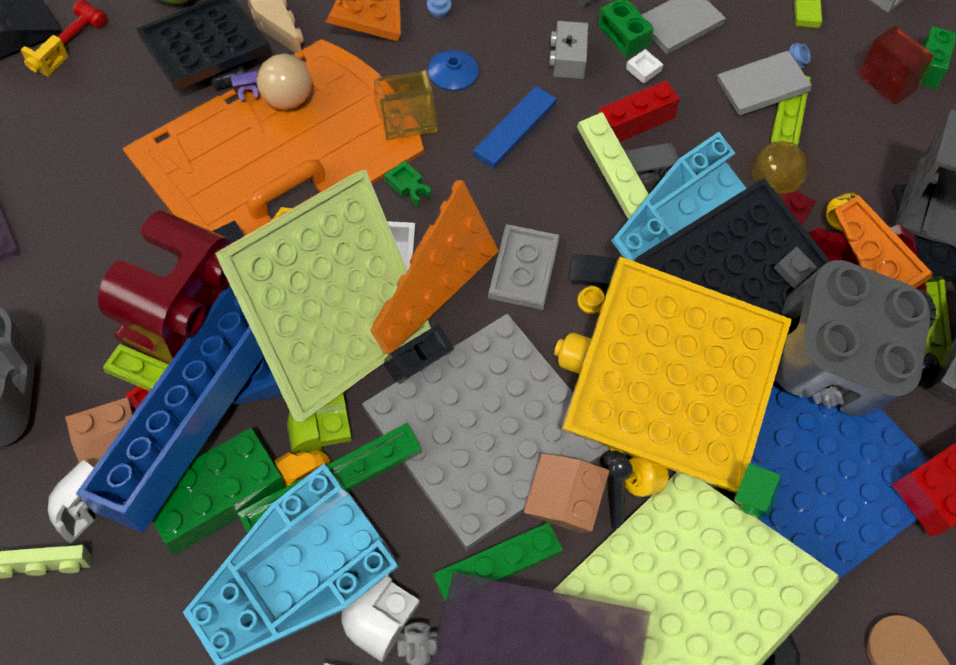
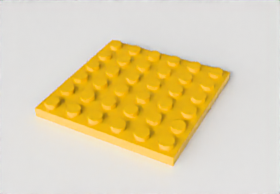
(677, 375)

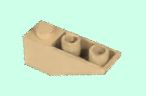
(277, 22)

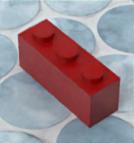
(642, 110)

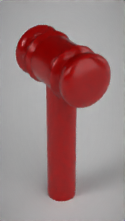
(86, 14)

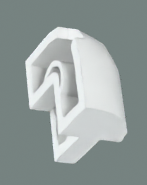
(65, 508)
(379, 618)

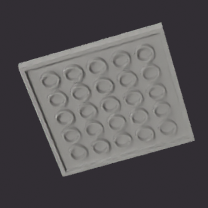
(482, 427)

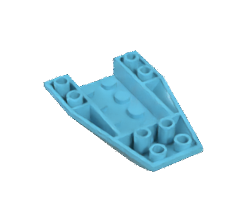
(686, 193)
(291, 570)

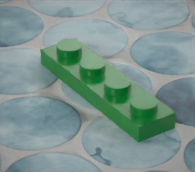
(504, 559)

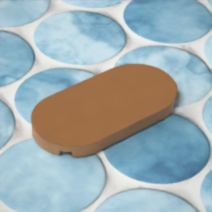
(902, 642)

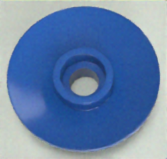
(453, 70)

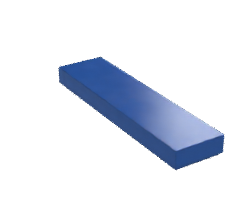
(514, 127)

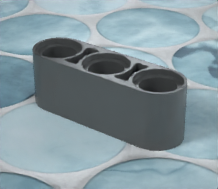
(653, 161)

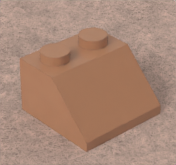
(97, 428)
(566, 492)

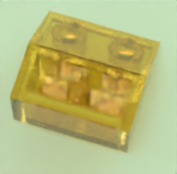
(405, 104)

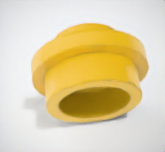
(591, 300)

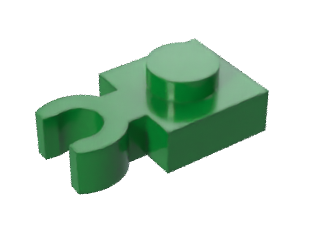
(407, 180)

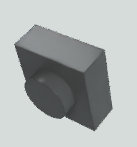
(795, 267)

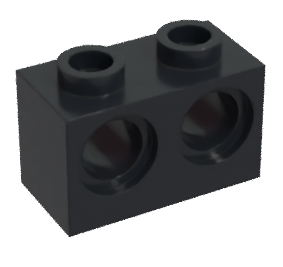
(418, 354)

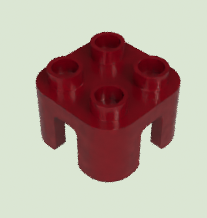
(165, 311)

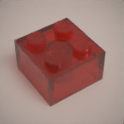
(895, 64)

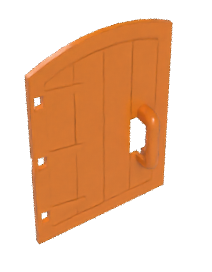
(242, 155)

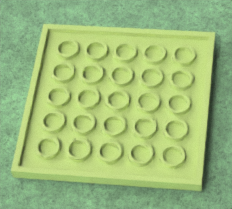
(316, 289)
(708, 574)

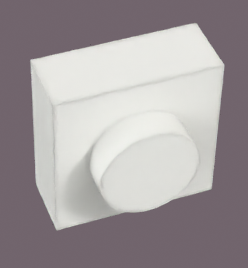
(644, 66)

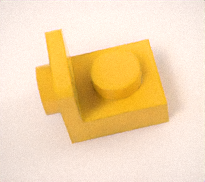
(47, 57)

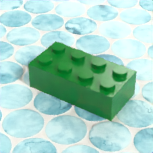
(216, 490)

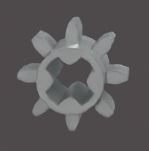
(830, 395)
(417, 643)

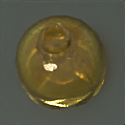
(781, 165)

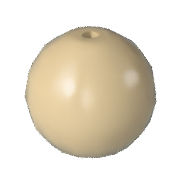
(284, 81)

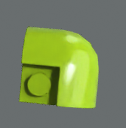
(320, 429)

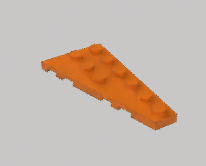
(368, 16)
(439, 267)

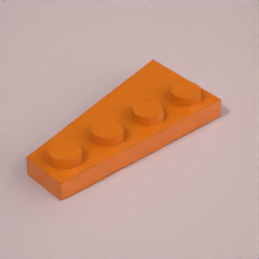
(878, 246)

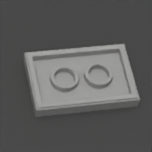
(682, 22)
(763, 83)
(524, 267)

